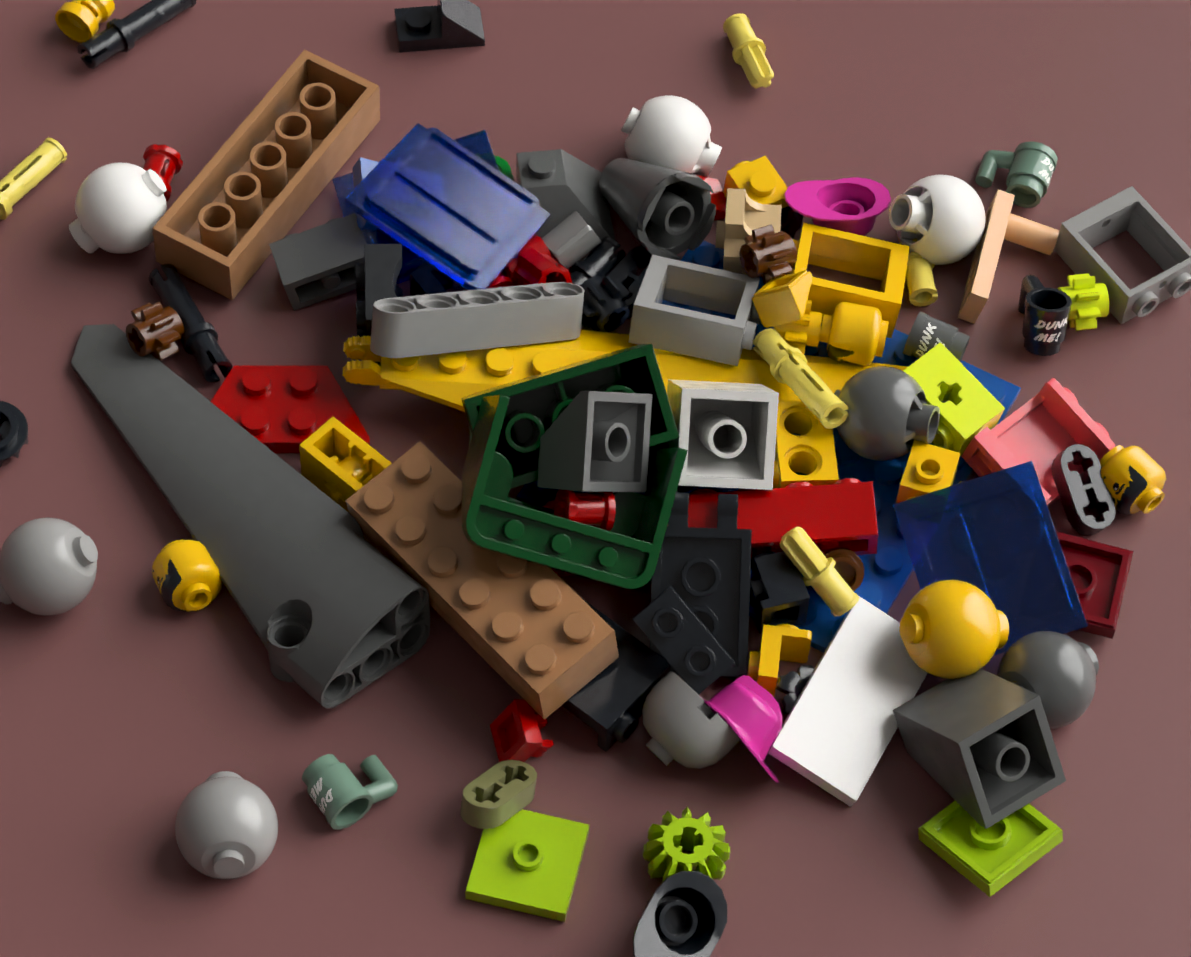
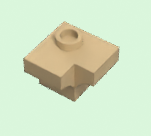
(741, 218)

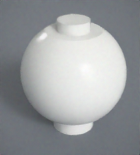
(671, 135)
(118, 208)
(942, 216)

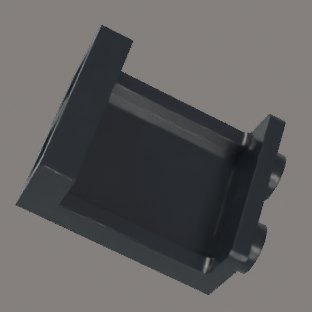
(618, 694)

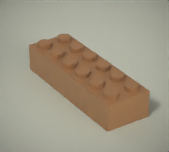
(267, 174)
(503, 606)

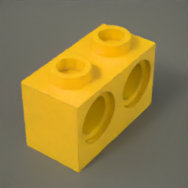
(809, 453)

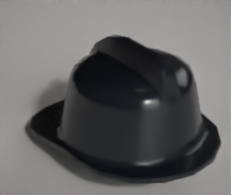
(682, 918)

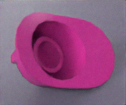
(841, 203)
(751, 714)

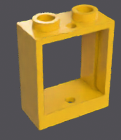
(856, 256)

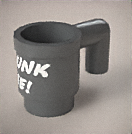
(929, 332)

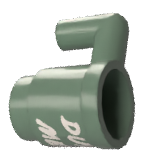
(1029, 171)
(341, 794)

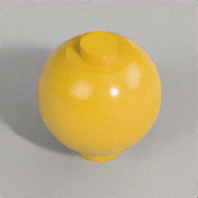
(952, 629)

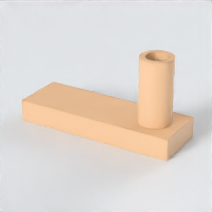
(1000, 226)

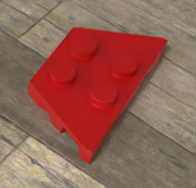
(285, 403)

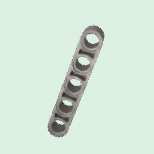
(476, 319)

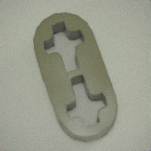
(498, 794)

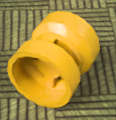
(81, 17)

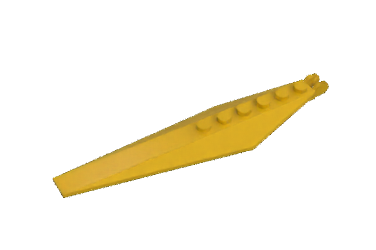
(455, 375)

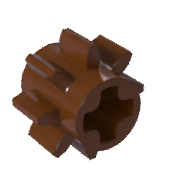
(768, 254)
(155, 331)

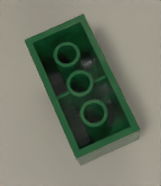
(542, 397)

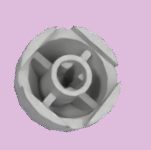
(684, 726)

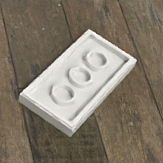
(849, 703)

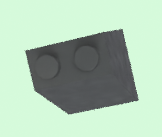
(982, 743)

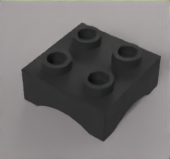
(376, 281)

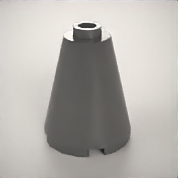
(659, 205)

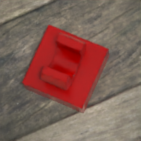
(518, 733)

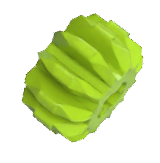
(690, 834)

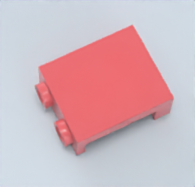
(1038, 435)

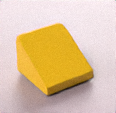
(783, 299)

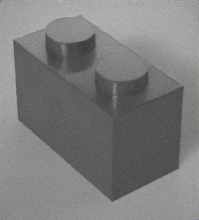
(320, 261)

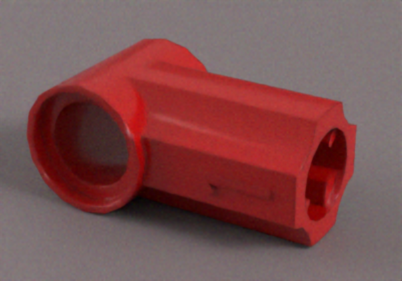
(536, 265)

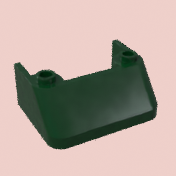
(534, 534)

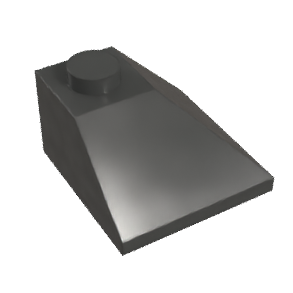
(562, 187)
(598, 444)

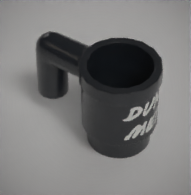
(1044, 316)

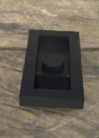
(439, 26)

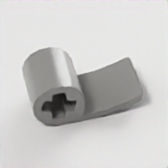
(571, 240)

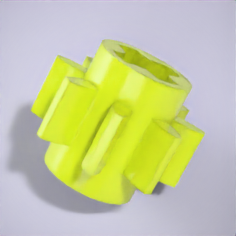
(1088, 300)

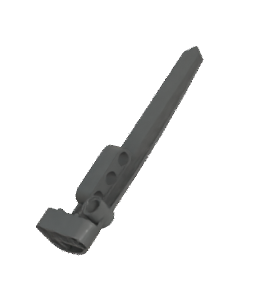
(283, 548)

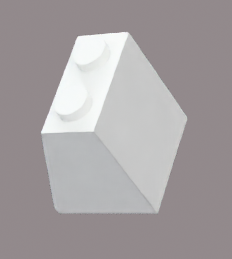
(726, 433)

